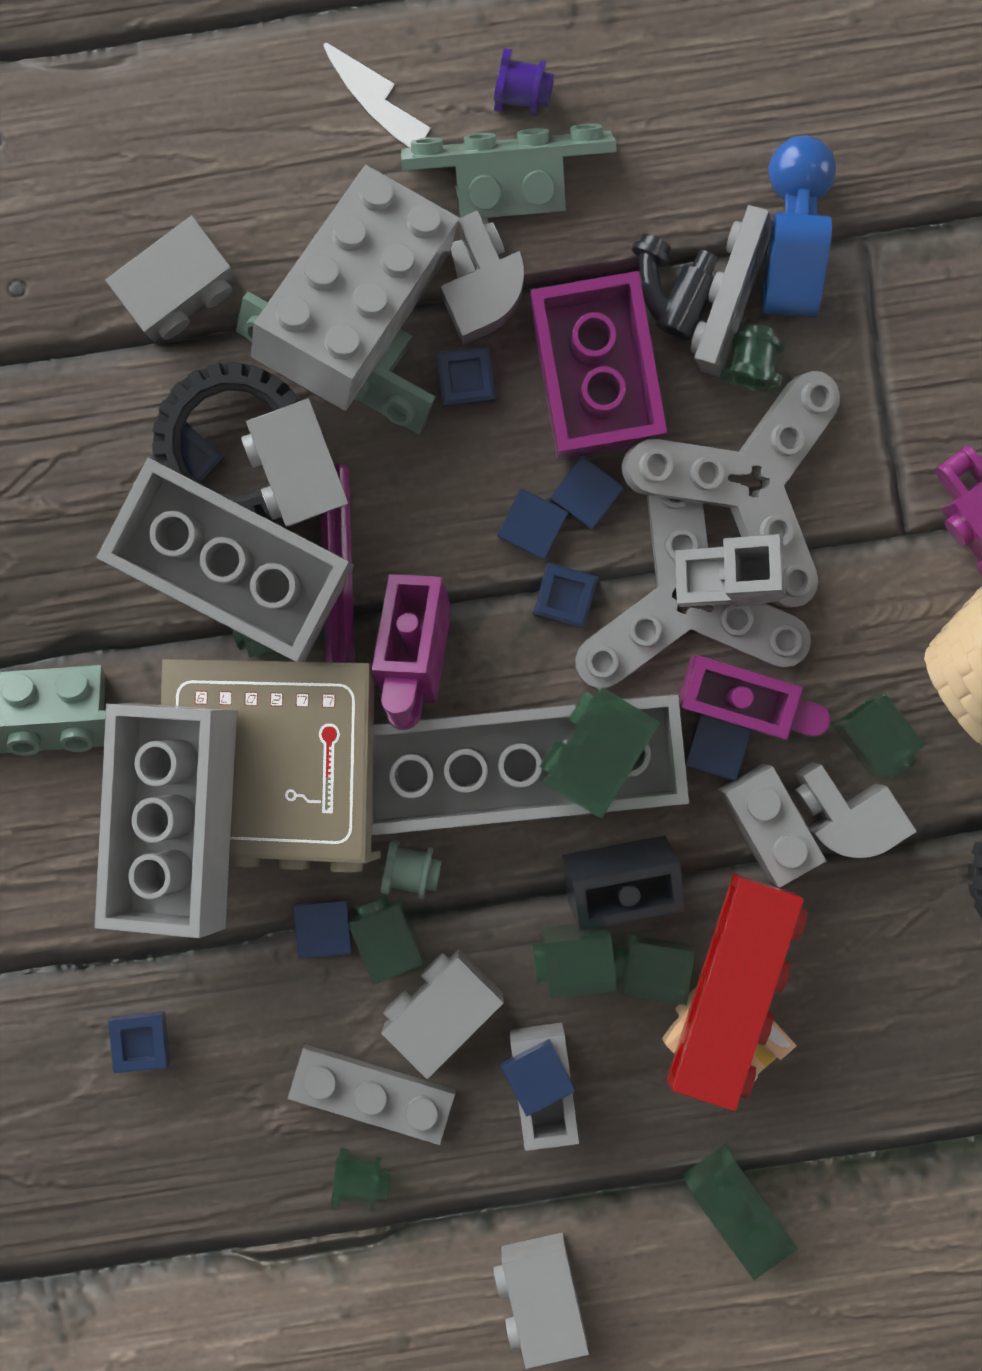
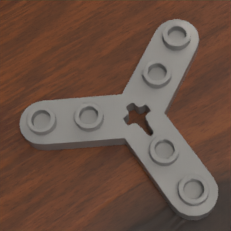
(773, 452)
(655, 622)

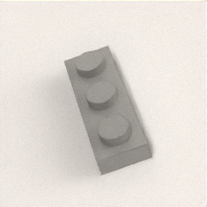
(732, 290)
(371, 1094)

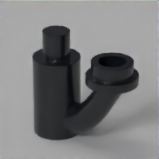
(682, 309)

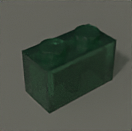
(598, 750)
(575, 961)
(739, 1212)

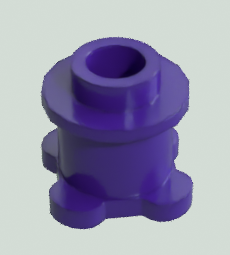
(522, 84)

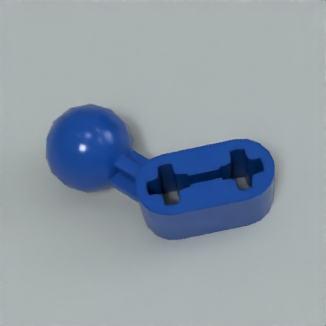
(799, 238)

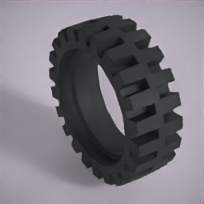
(192, 391)

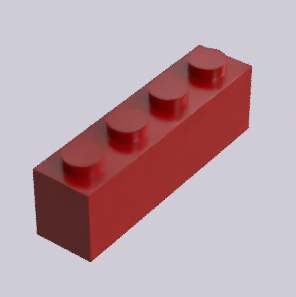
(736, 991)

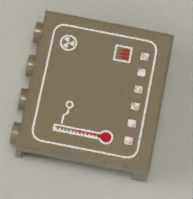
(297, 756)

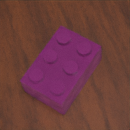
(597, 365)

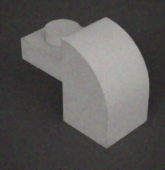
(492, 293)
(739, 573)
(853, 828)

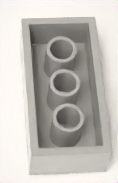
(353, 287)
(225, 561)
(165, 819)

